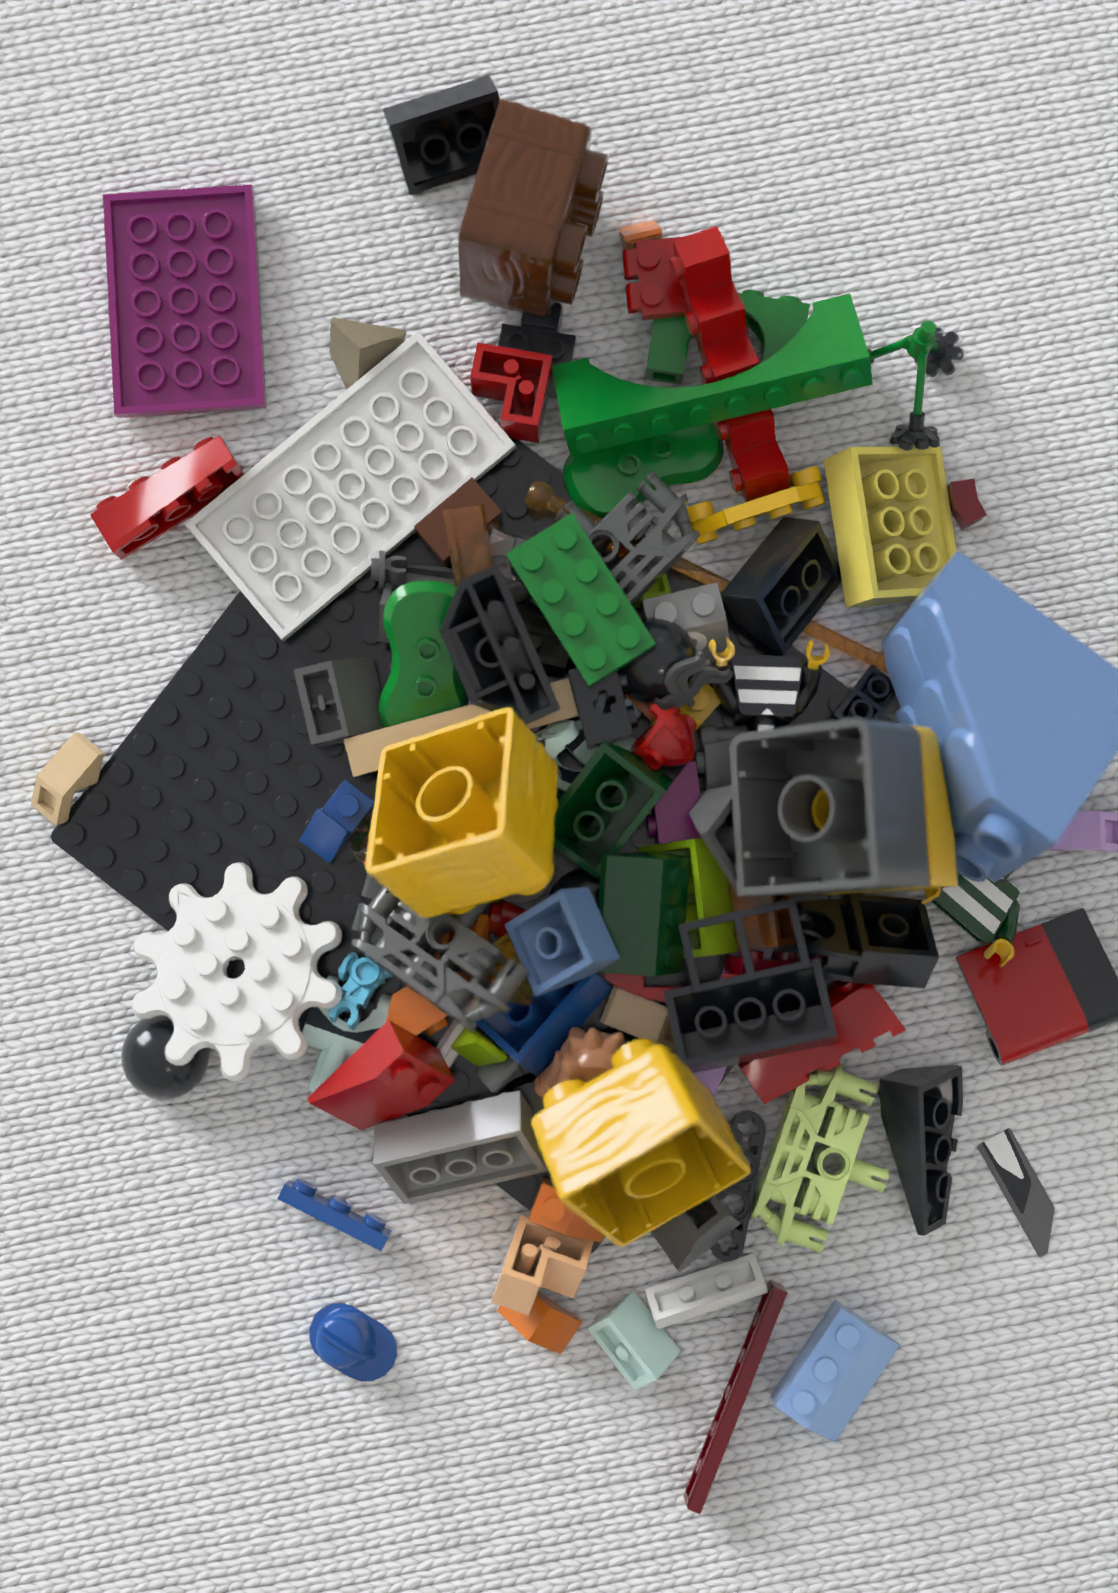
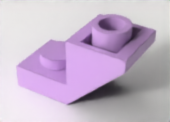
(1090, 832)

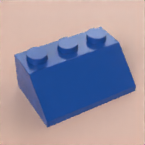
(539, 1030)

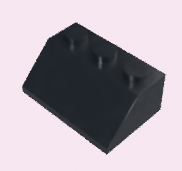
(443, 133)
(784, 583)

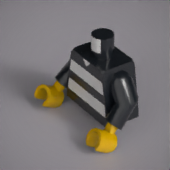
(765, 687)

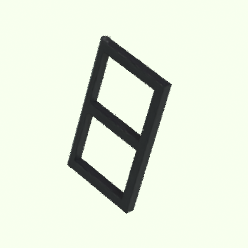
(737, 917)

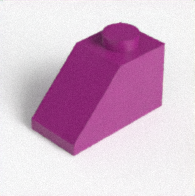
(671, 813)

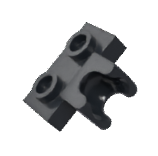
(540, 336)

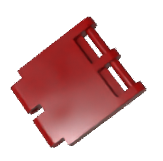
(656, 292)

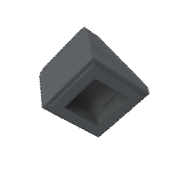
(497, 1074)

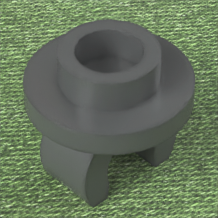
(390, 570)

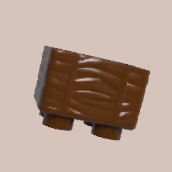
(530, 211)

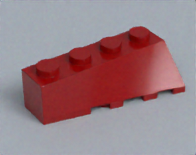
(167, 497)
(859, 1018)

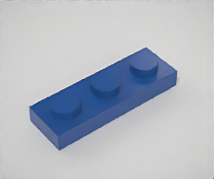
(335, 1213)

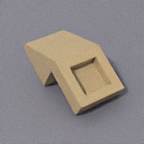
(68, 771)
(638, 1017)

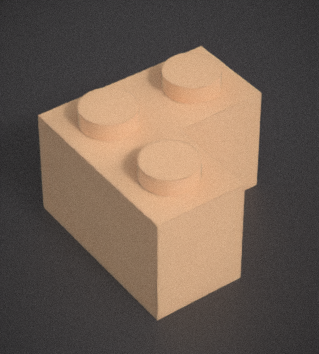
(537, 1260)

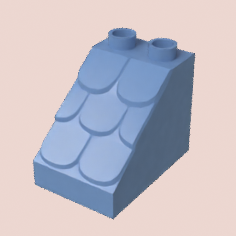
(1015, 711)

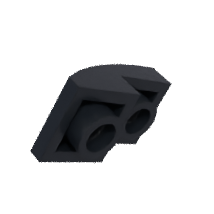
(868, 697)

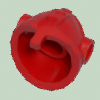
(668, 740)

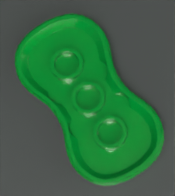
(607, 475)
(421, 671)

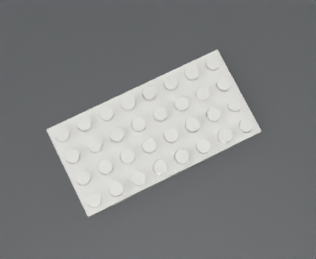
(349, 485)

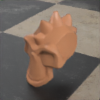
(580, 1058)

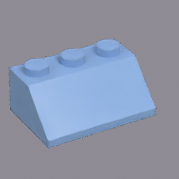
(833, 1372)

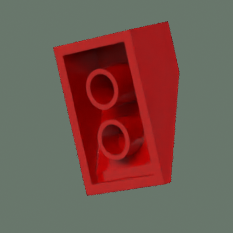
(384, 1079)

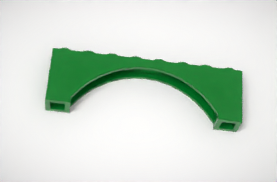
(817, 362)

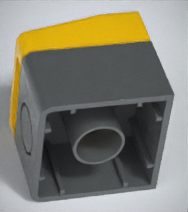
(840, 810)

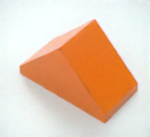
(546, 1324)

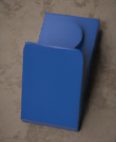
(335, 822)

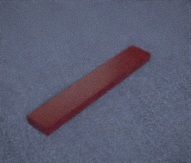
(734, 1396)

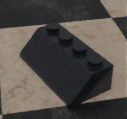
(751, 1019)

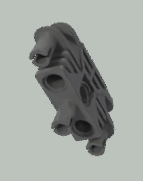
(628, 524)
(437, 979)

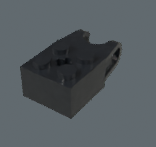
(871, 939)

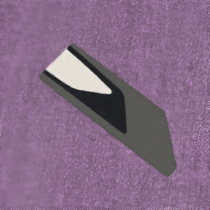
(1020, 1187)

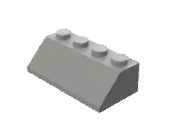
(458, 1147)

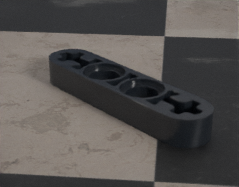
(745, 1186)

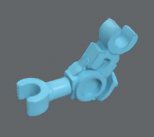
(357, 991)

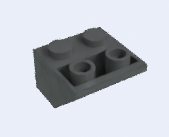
(339, 699)
(695, 1231)

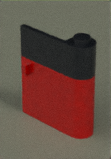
(1047, 991)

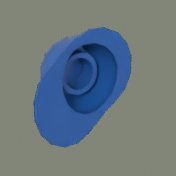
(352, 1342)

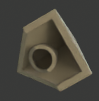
(360, 347)

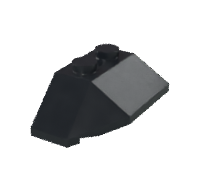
(495, 649)

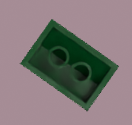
(606, 805)
(641, 906)

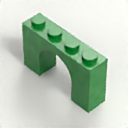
(770, 319)

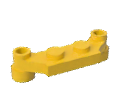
(805, 491)

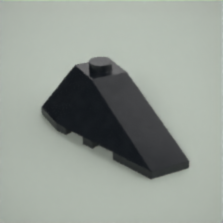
(919, 1121)

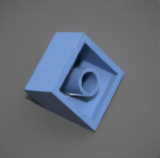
(562, 940)

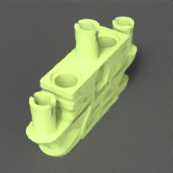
(792, 1151)

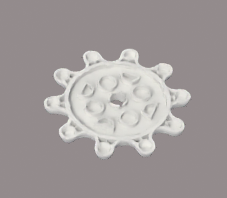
(262, 1002)

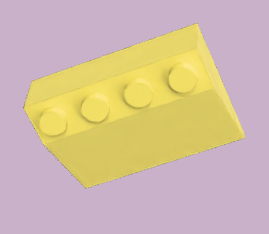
(889, 521)

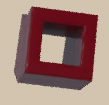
(965, 503)

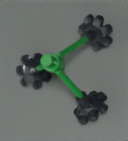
(930, 352)

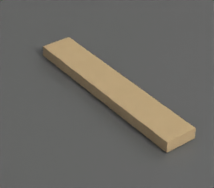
(366, 749)

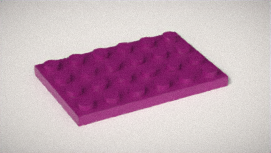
(184, 301)

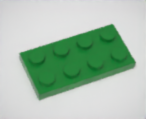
(580, 600)

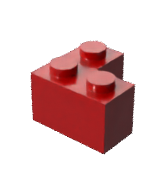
(520, 381)

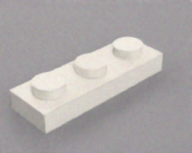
(706, 1291)

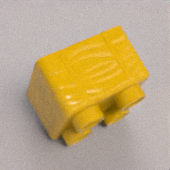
(464, 815)
(637, 1143)

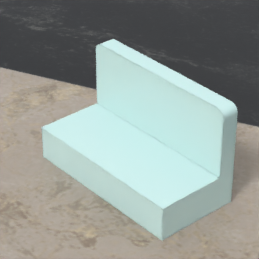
(634, 1342)

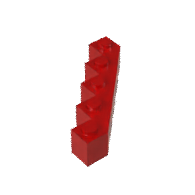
(720, 330)

